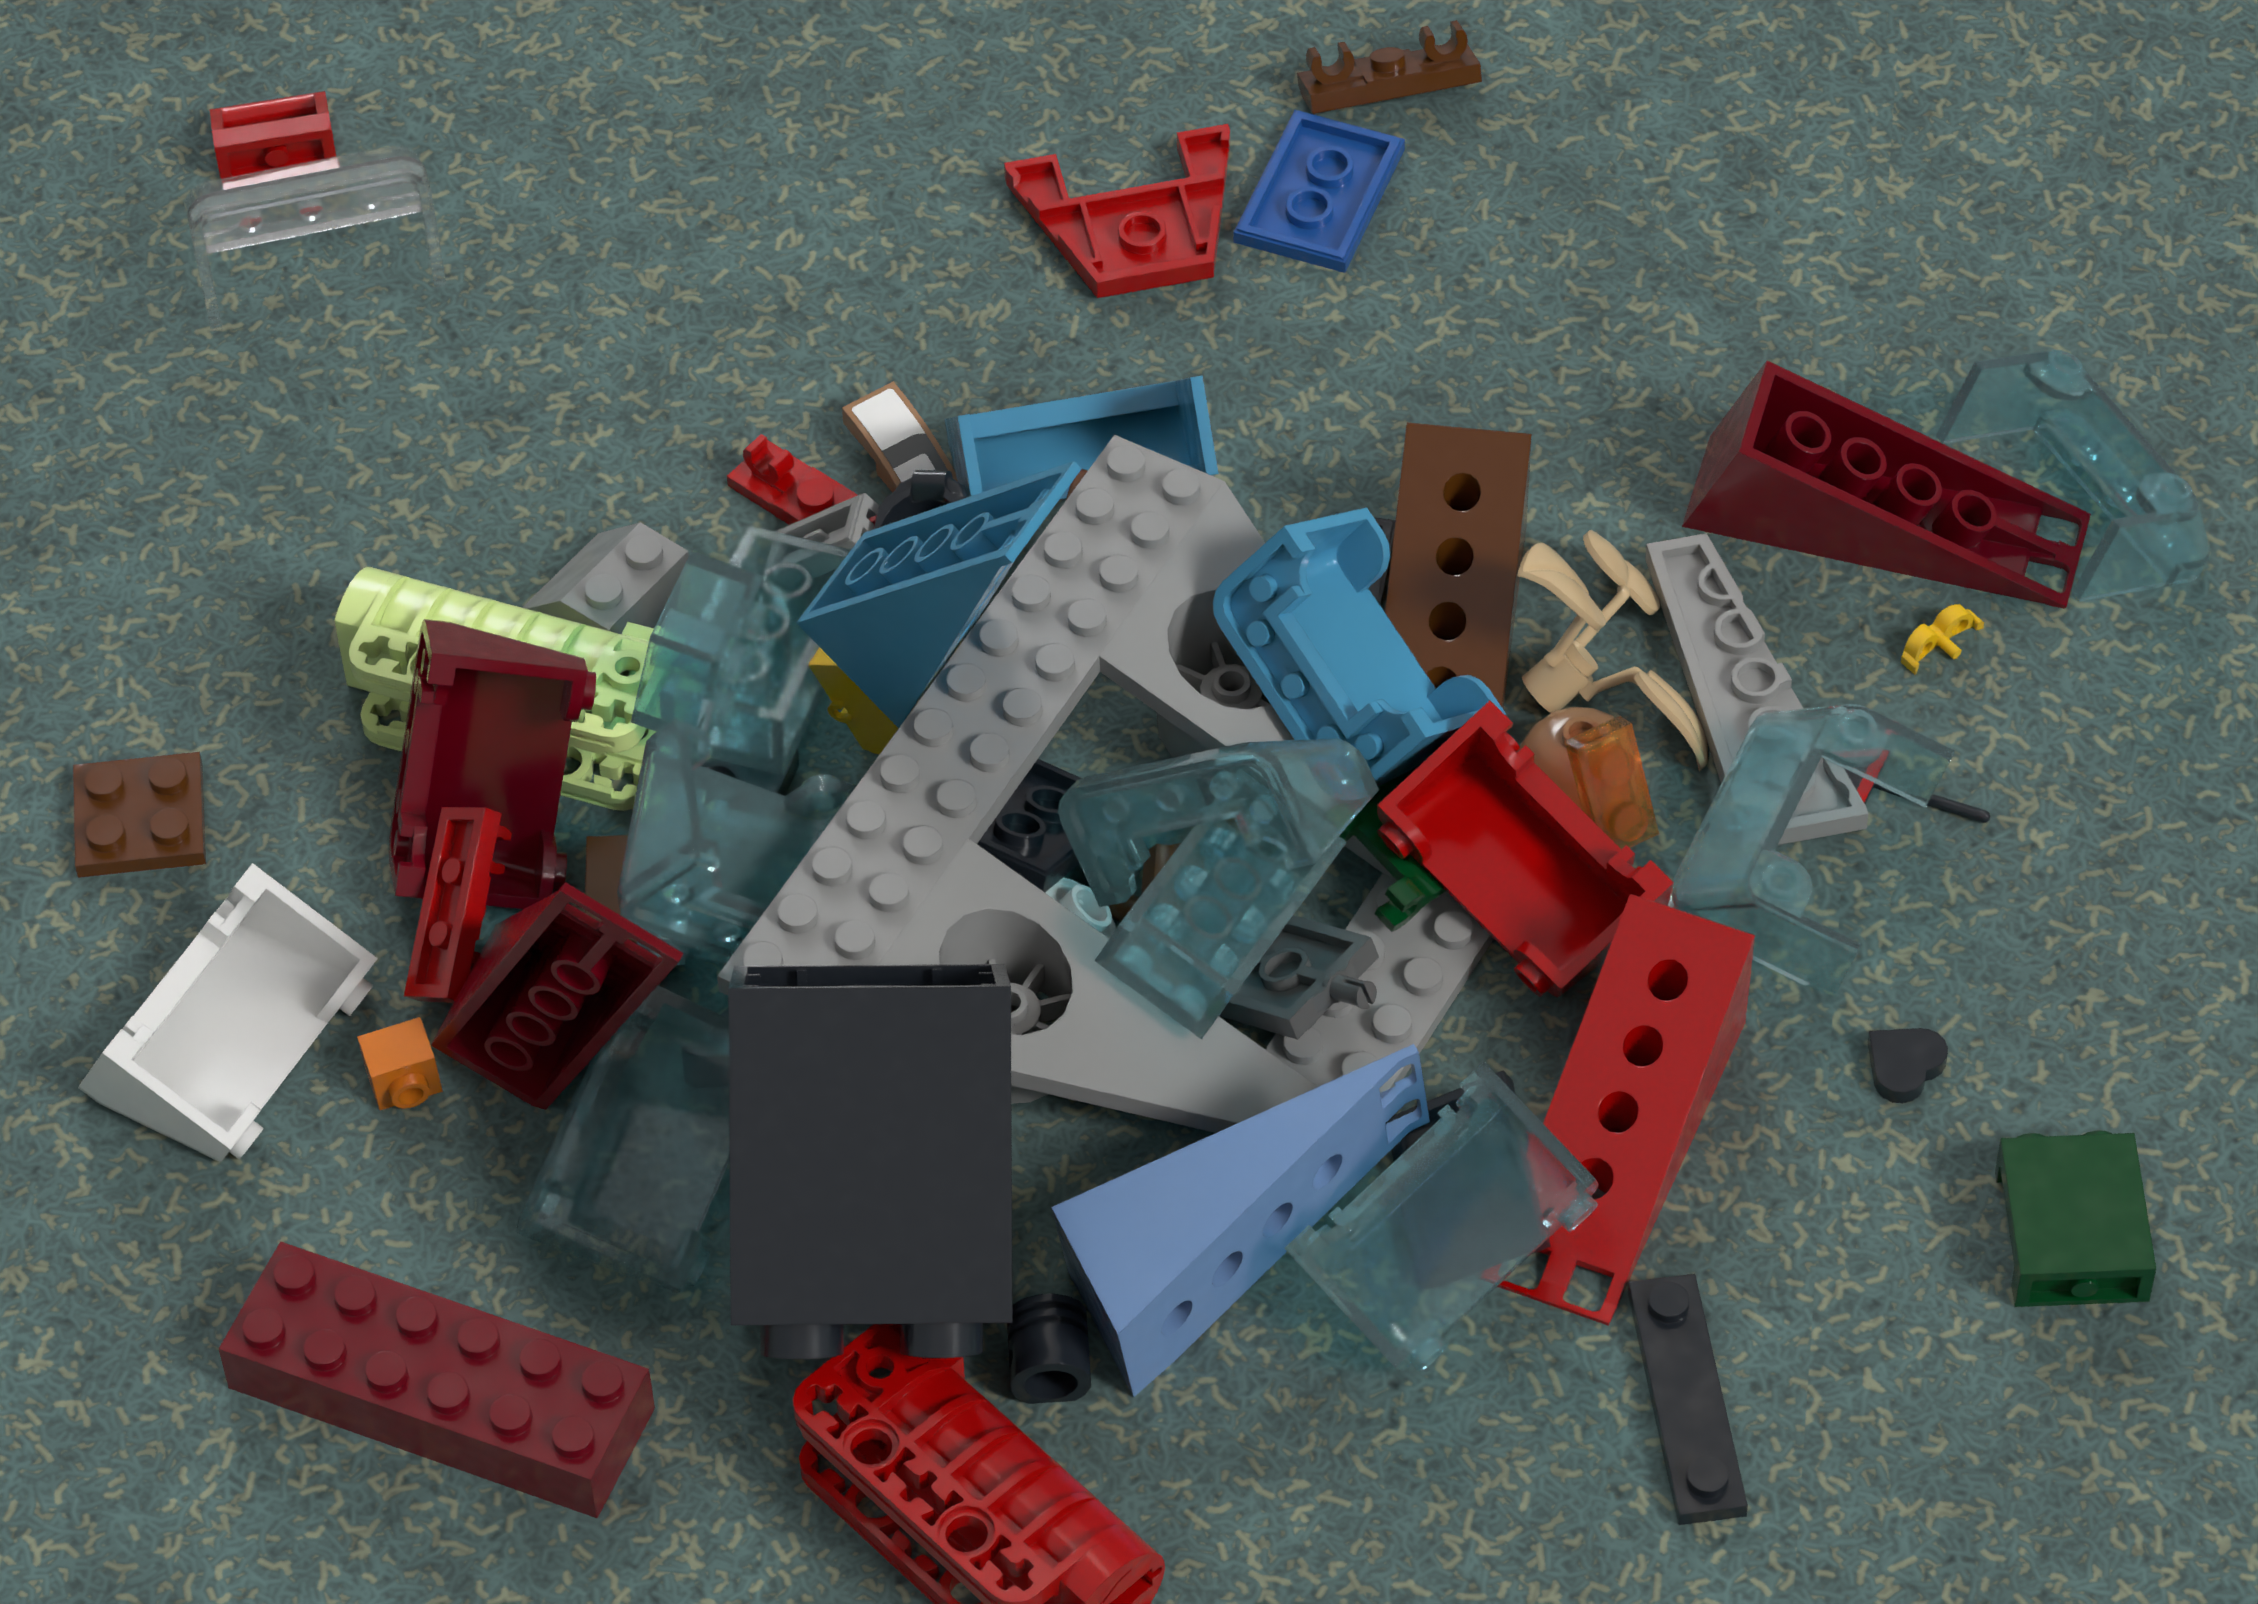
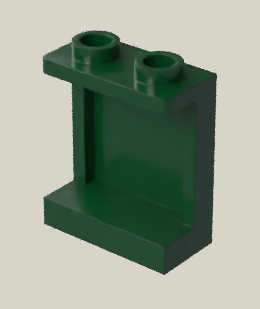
(2076, 1219)

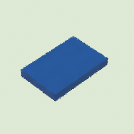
(1319, 191)

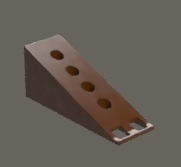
(1459, 550)

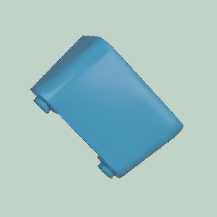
(1329, 650)

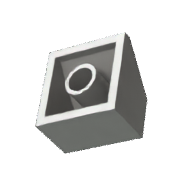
(615, 580)

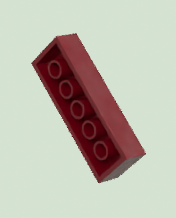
(438, 1379)

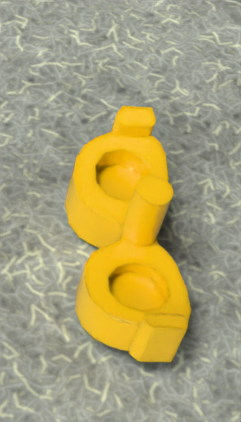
(1946, 625)

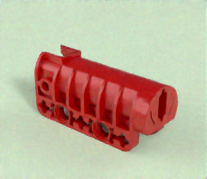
(960, 1486)

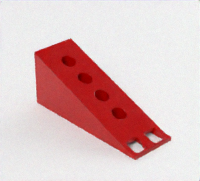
(1641, 1083)

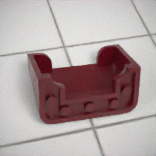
(489, 733)

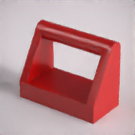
(271, 134)

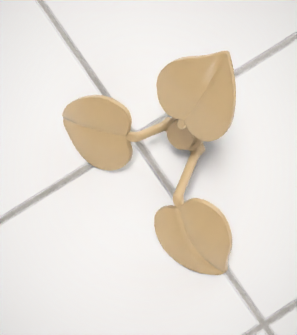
(1570, 667)

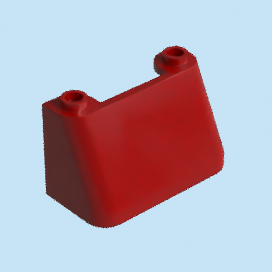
(1517, 853)

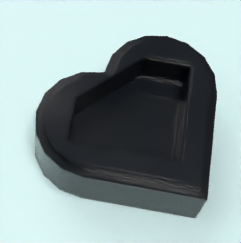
(1905, 1060)

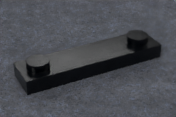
(1687, 1399)

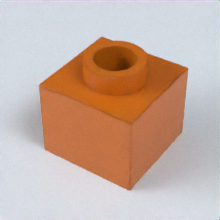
(400, 1064)

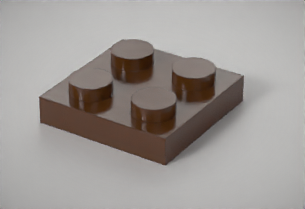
(139, 814)

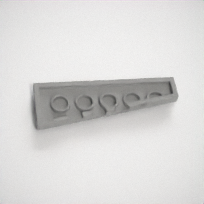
(1737, 676)

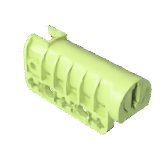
(378, 648)

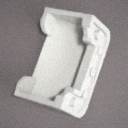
(231, 1019)

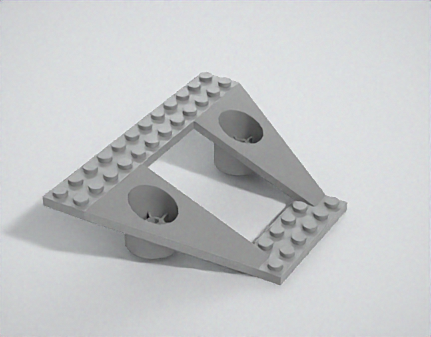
(898, 872)

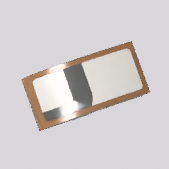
(894, 435)

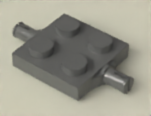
(1303, 977)

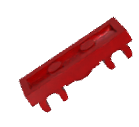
(785, 483)
(454, 902)

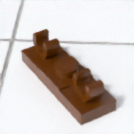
(1388, 72)

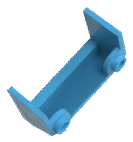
(1033, 438)

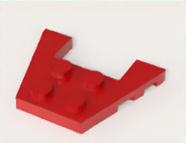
(1137, 233)

